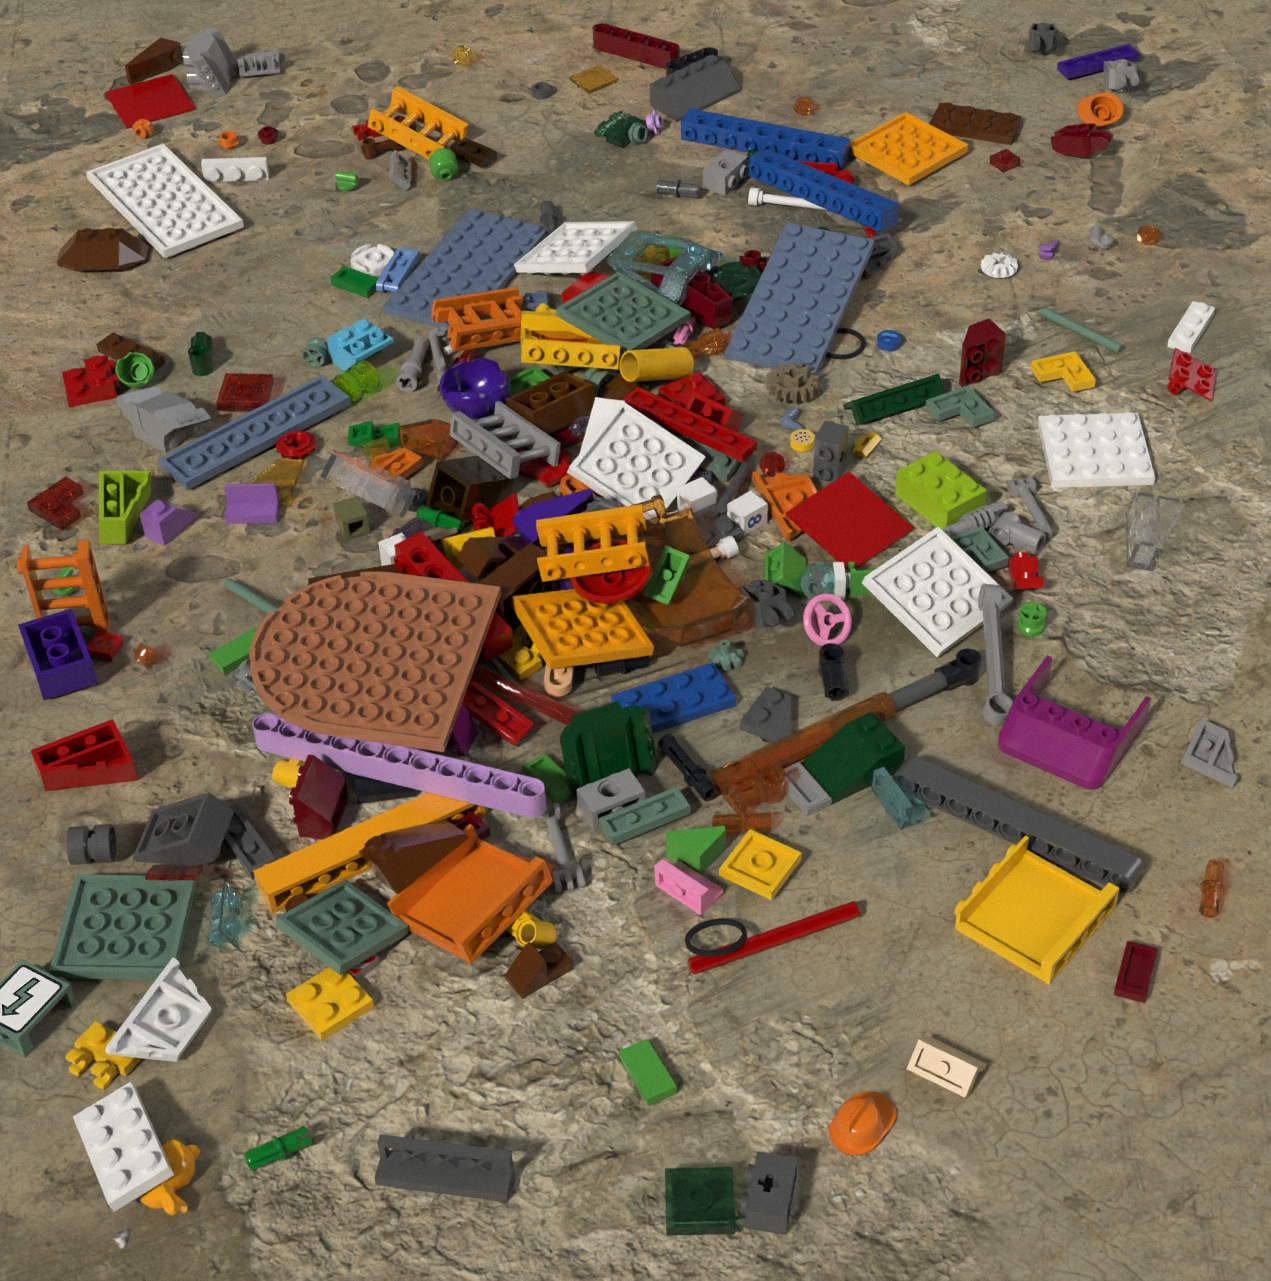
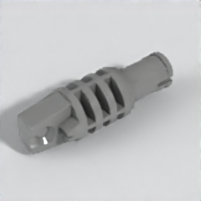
(982, 516)

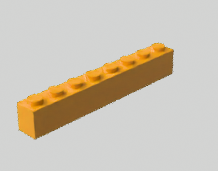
(338, 856)

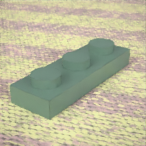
(644, 816)

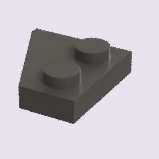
(769, 715)

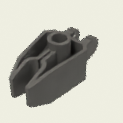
(1043, 38)
(767, 603)

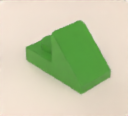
(667, 575)

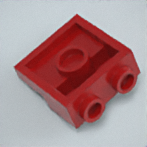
(92, 383)

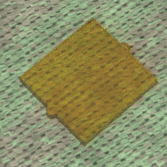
(593, 79)

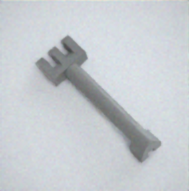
(438, 336)
(1026, 491)
(565, 872)

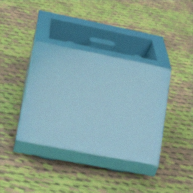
(356, 344)

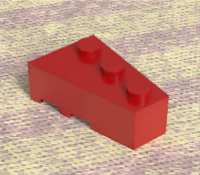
(85, 759)

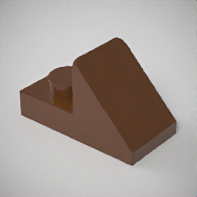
(537, 969)

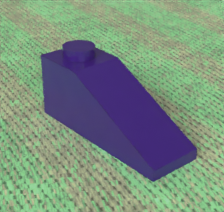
(525, 519)

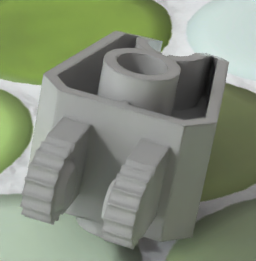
(1120, 74)

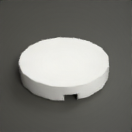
(371, 259)

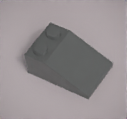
(185, 832)

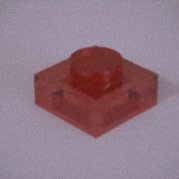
(1004, 160)

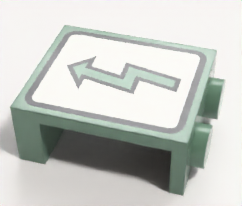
(25, 1000)

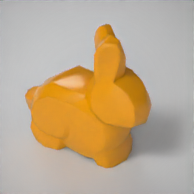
(182, 1162)

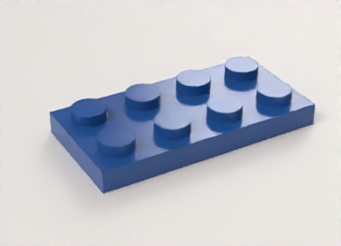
(680, 697)

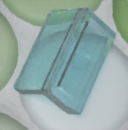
(902, 807)

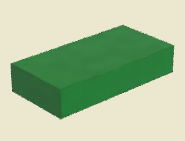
(354, 281)

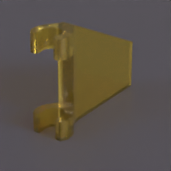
(285, 476)

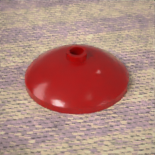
(611, 586)

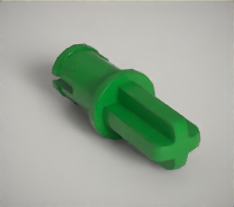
(439, 518)
(277, 1148)

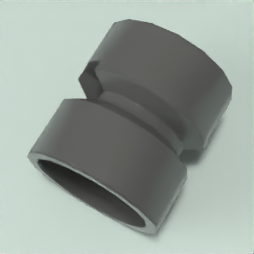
(91, 844)

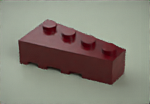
(703, 298)

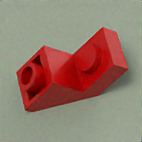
(1024, 572)

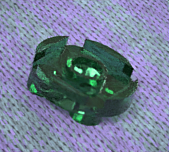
(737, 279)

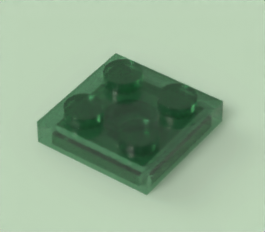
(699, 1201)

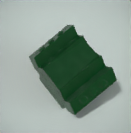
(607, 743)

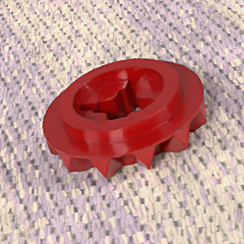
(304, 440)

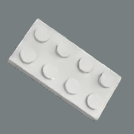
(122, 1146)

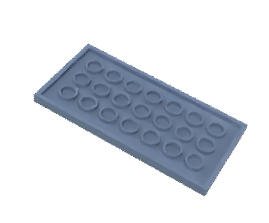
(469, 260)
(800, 298)

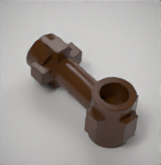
(370, 148)

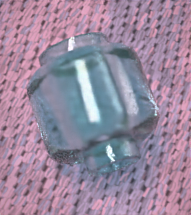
(817, 579)

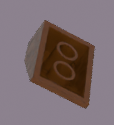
(408, 853)

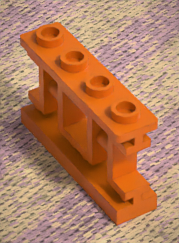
(468, 330)

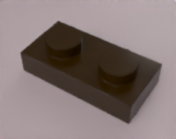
(474, 152)

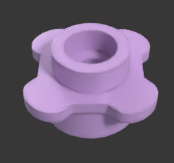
(654, 122)

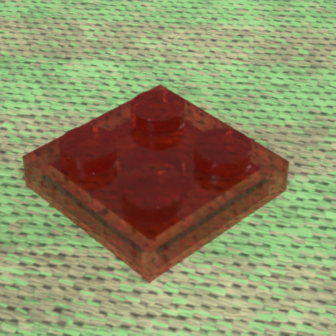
(244, 391)

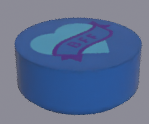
(888, 340)

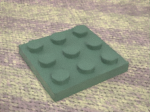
(342, 926)

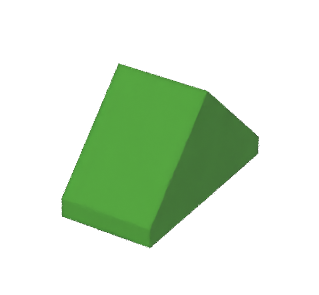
(696, 847)

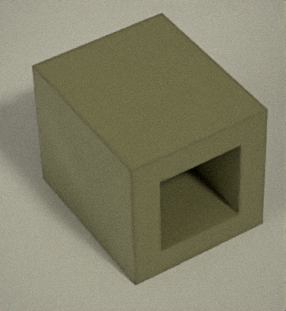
(351, 518)

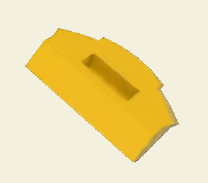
(865, 444)

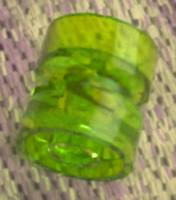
(358, 380)

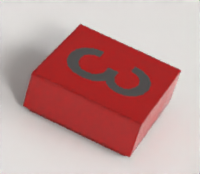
(105, 646)

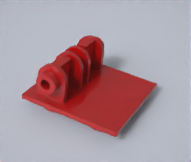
(1191, 374)
(498, 517)

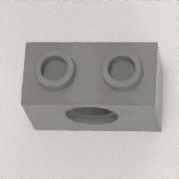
(725, 172)
(608, 796)

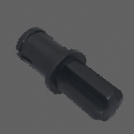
(621, 666)

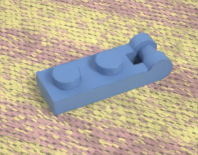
(397, 270)

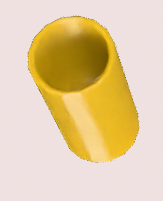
(656, 364)

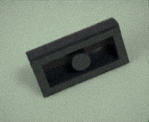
(374, 790)

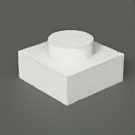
(842, 580)

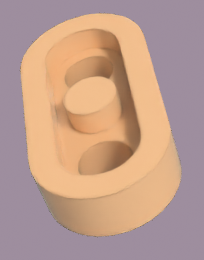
(558, 681)

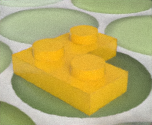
(1065, 366)

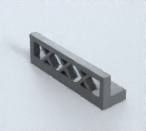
(444, 1171)

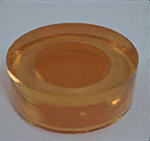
(1148, 235)

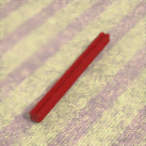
(778, 936)

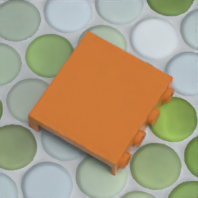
(470, 896)

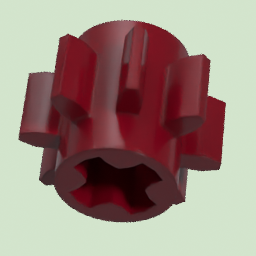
(754, 258)

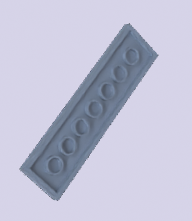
(253, 432)

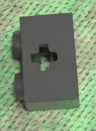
(830, 451)
(770, 1192)

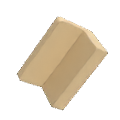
(945, 1065)

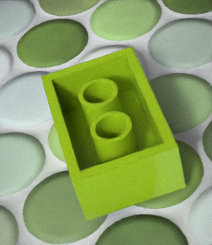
(938, 490)

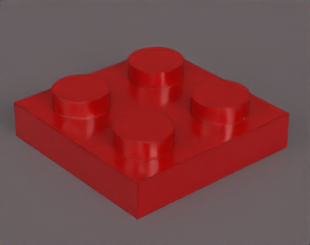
(681, 390)

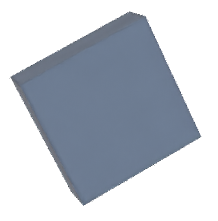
(533, 300)

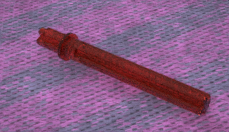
(523, 694)

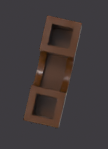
(486, 554)

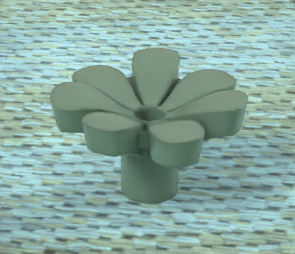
(725, 655)

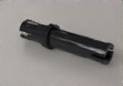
(688, 767)

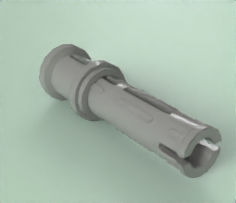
(411, 369)

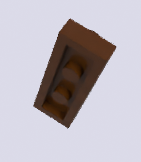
(118, 347)

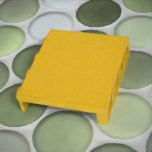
(565, 353)
(1033, 912)

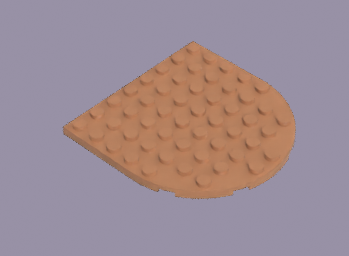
(374, 656)

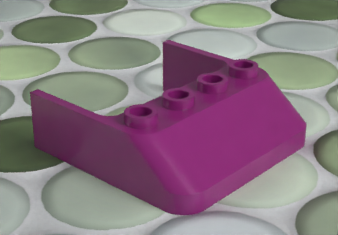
(1065, 740)

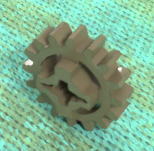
(792, 382)

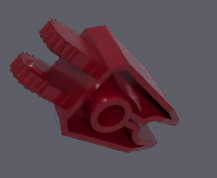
(1080, 140)

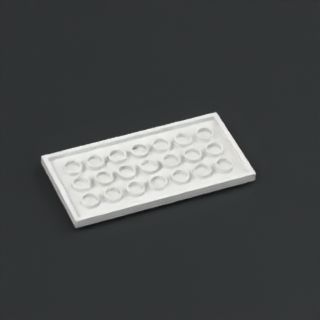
(164, 200)

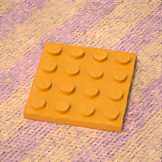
(907, 148)
(580, 631)

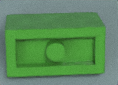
(785, 567)

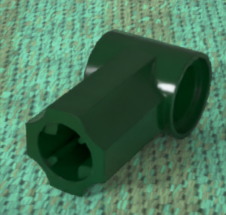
(201, 354)

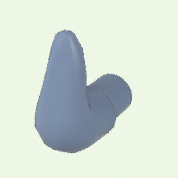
(788, 418)

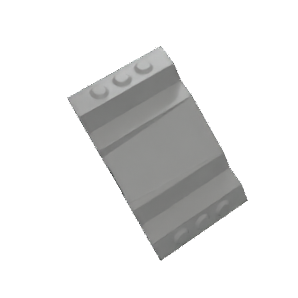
(209, 62)
(161, 417)

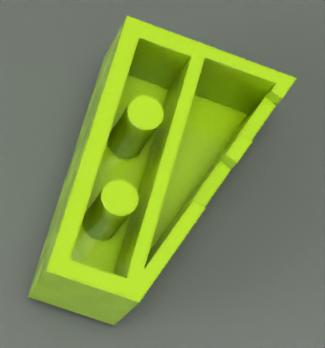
(120, 503)

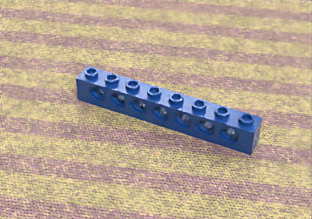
(753, 135)
(824, 190)

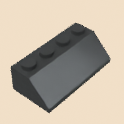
(693, 87)

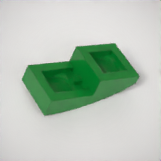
(366, 432)

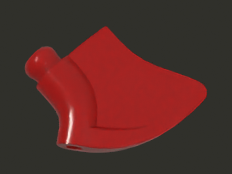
(546, 472)

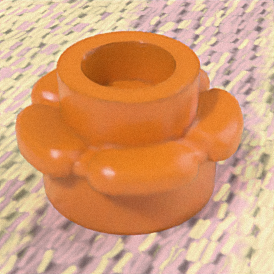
(143, 128)
(228, 140)

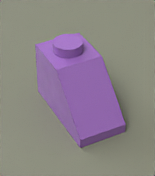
(165, 521)

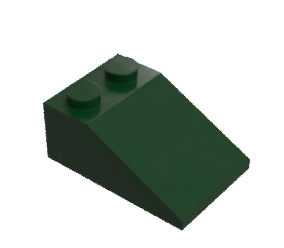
(852, 754)

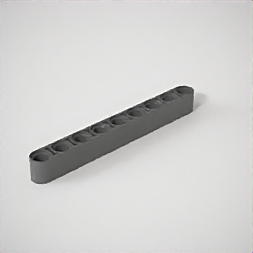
(1014, 820)

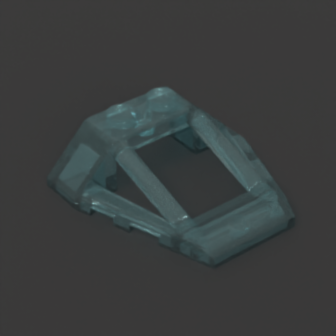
(676, 275)

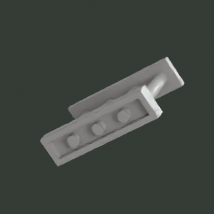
(503, 454)

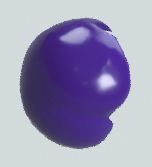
(474, 387)

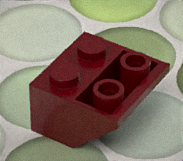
(981, 352)
(318, 799)

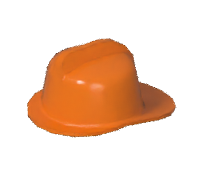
(1100, 109)
(862, 1123)

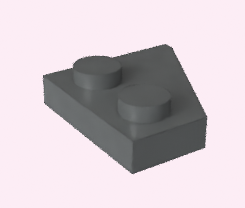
(883, 252)

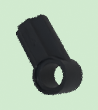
(833, 672)

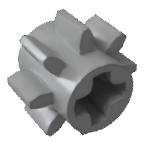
(244, 675)

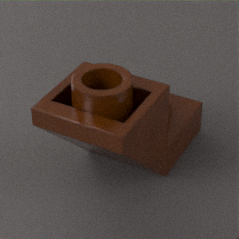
(619, 388)

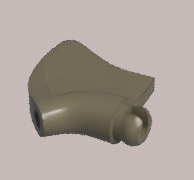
(435, 534)

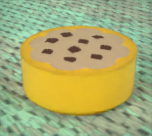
(802, 440)

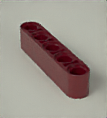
(634, 45)

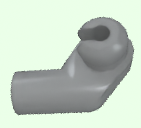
(1096, 239)

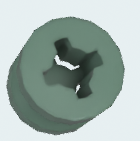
(315, 352)

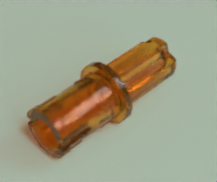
(743, 822)
(1212, 889)

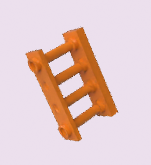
(86, 579)

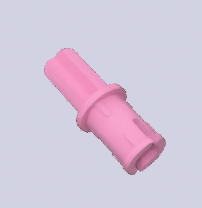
(684, 331)

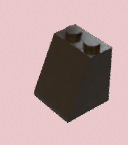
(463, 483)

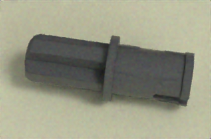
(678, 188)
(548, 217)

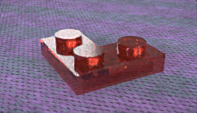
(54, 503)

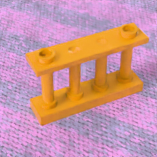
(425, 113)
(590, 526)

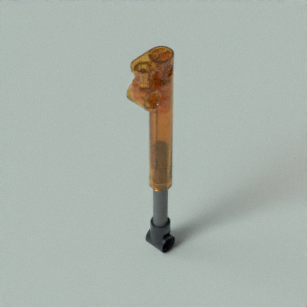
(761, 773)

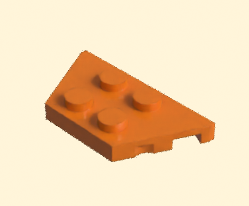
(783, 494)

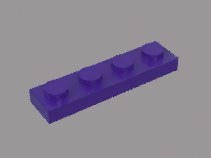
(1094, 62)

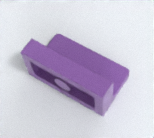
(251, 503)

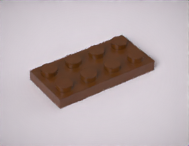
(976, 123)

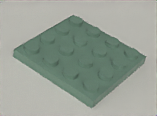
(623, 313)
(122, 927)

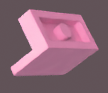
(686, 885)

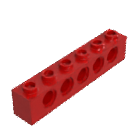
(422, 558)

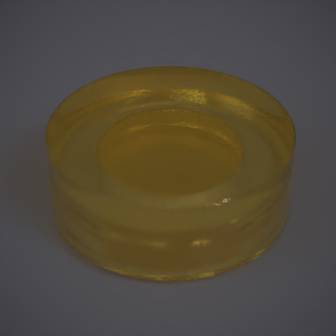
(462, 55)

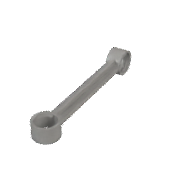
(989, 602)

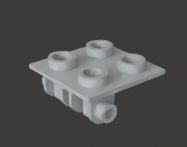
(259, 64)

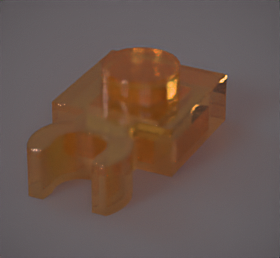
(707, 343)

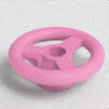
(815, 622)

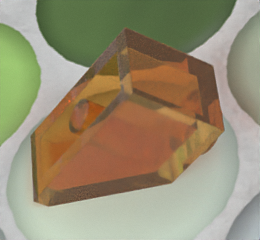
(428, 438)

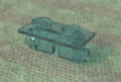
(226, 909)

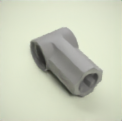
(1011, 530)

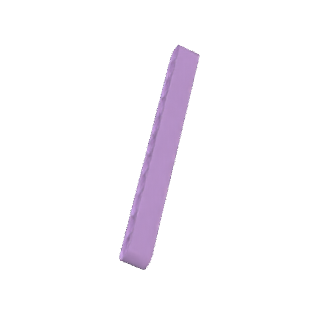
(406, 767)

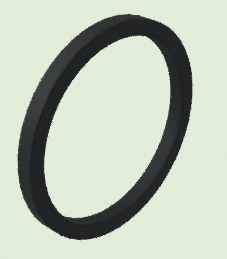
(851, 355)
(710, 953)

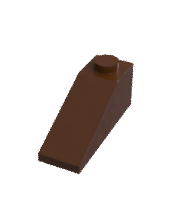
(154, 60)

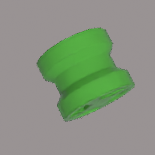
(1032, 619)

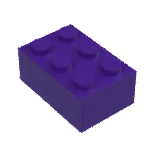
(58, 654)

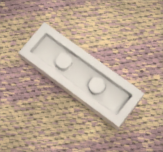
(235, 169)
(1191, 326)

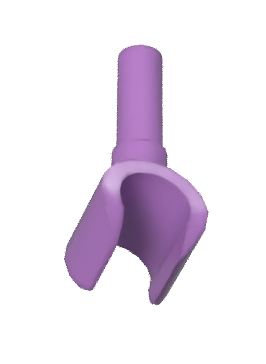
(1046, 251)

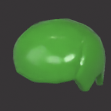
(135, 370)

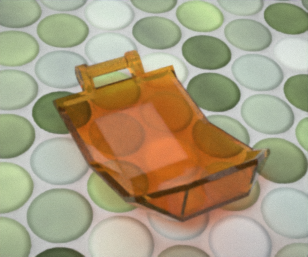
(706, 599)

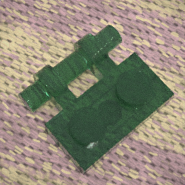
(620, 134)

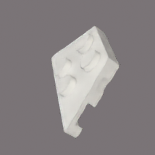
(163, 1019)

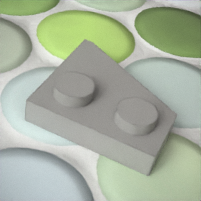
(1211, 753)

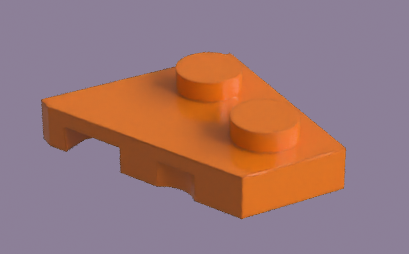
(399, 462)

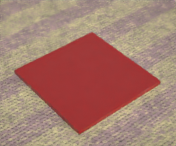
(150, 100)
(849, 521)

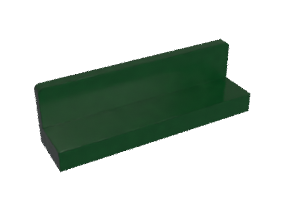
(895, 399)

